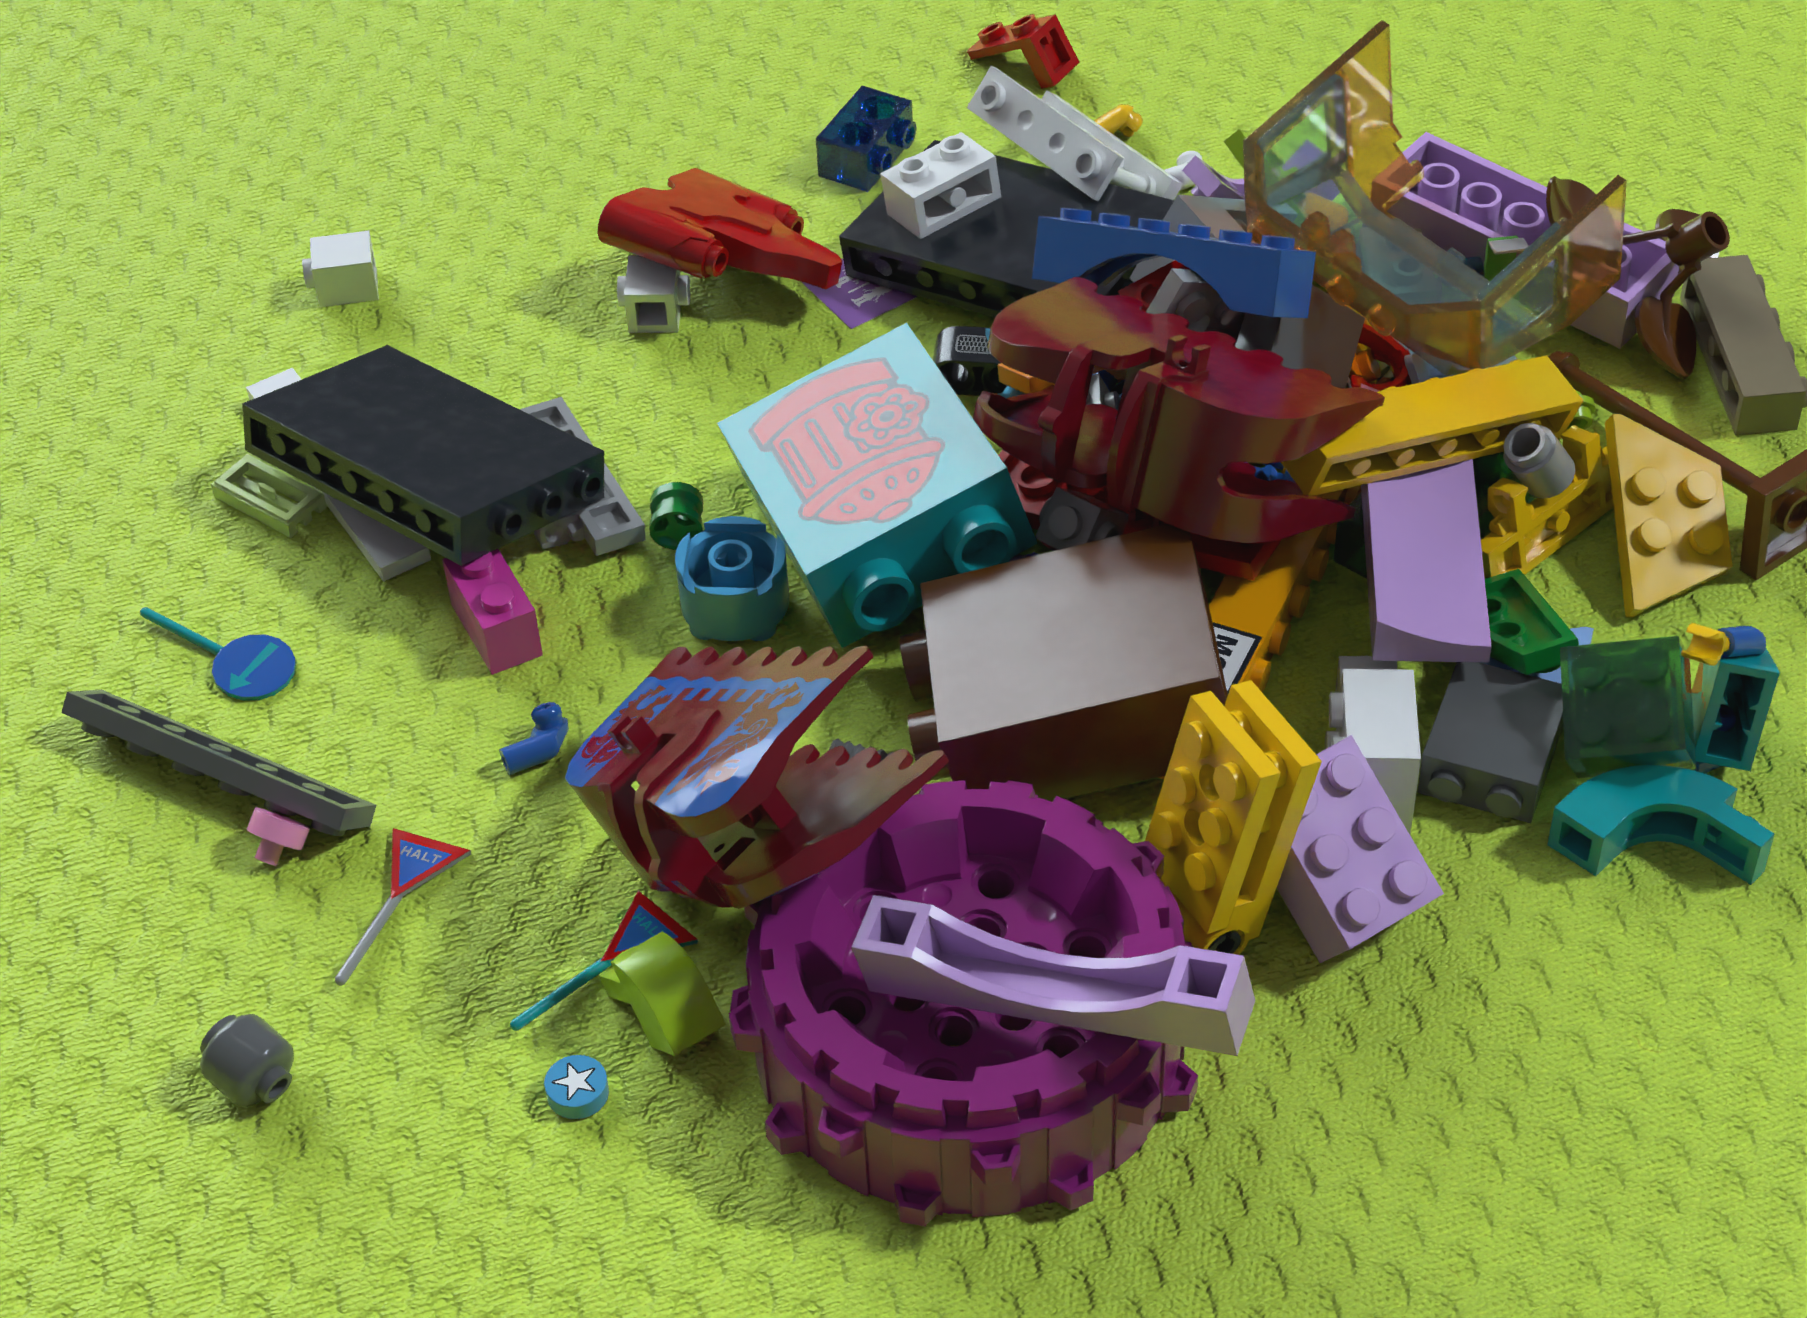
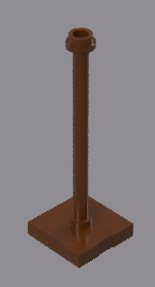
(1775, 503)

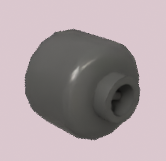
(246, 1060)

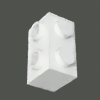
(941, 185)

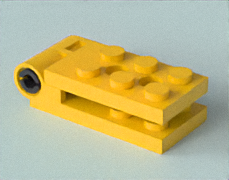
(1230, 814)

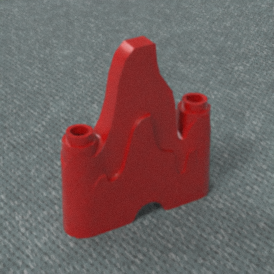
(716, 224)

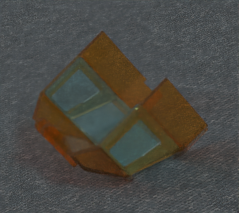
(1331, 172)

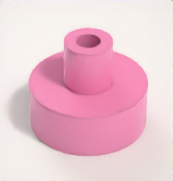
(276, 833)

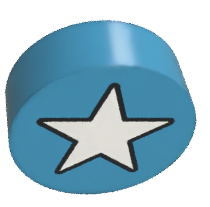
(576, 1086)

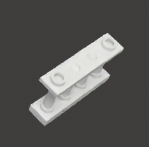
(1067, 139)

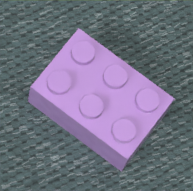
(1351, 858)

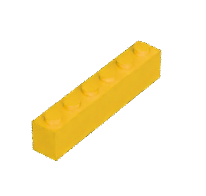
(1440, 424)

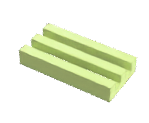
(261, 499)

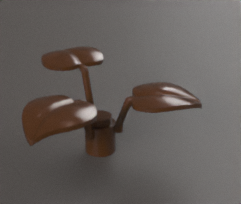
(1690, 238)

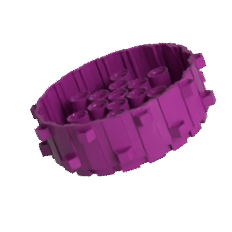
(874, 1076)

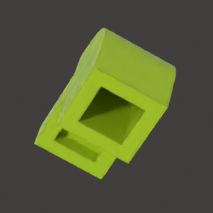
(664, 993)

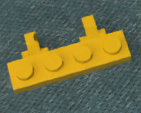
(1531, 532)

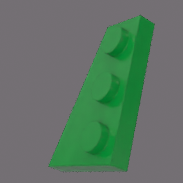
(1524, 626)

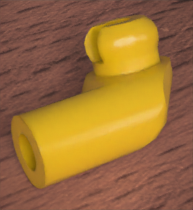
(1121, 119)

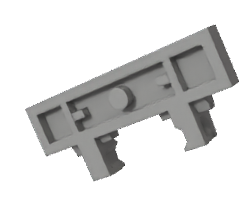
(604, 524)

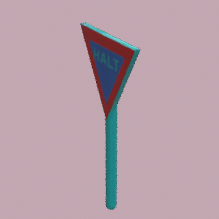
(639, 924)

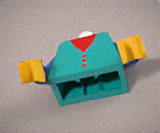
(1729, 694)

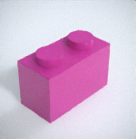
(494, 611)

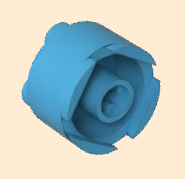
(732, 580)

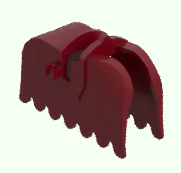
(1183, 420)

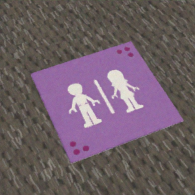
(858, 300)

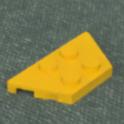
(1665, 515)

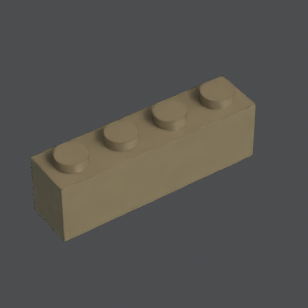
(1744, 346)

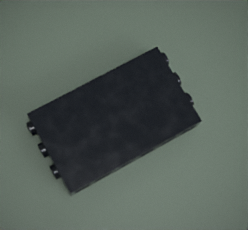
(988, 254)
(424, 453)

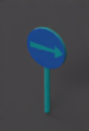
(245, 667)

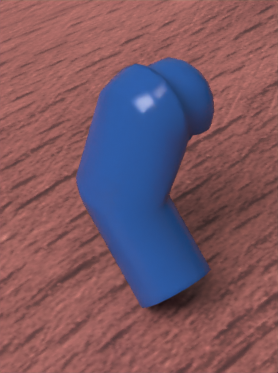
(543, 742)

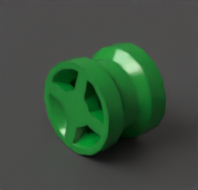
(675, 513)

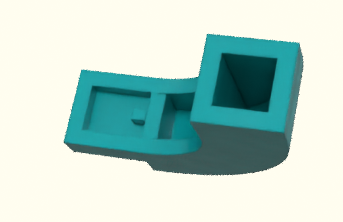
(1663, 806)

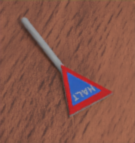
(413, 864)

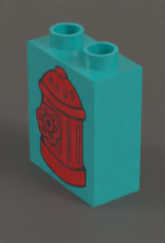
(877, 483)

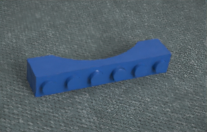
(1248, 276)

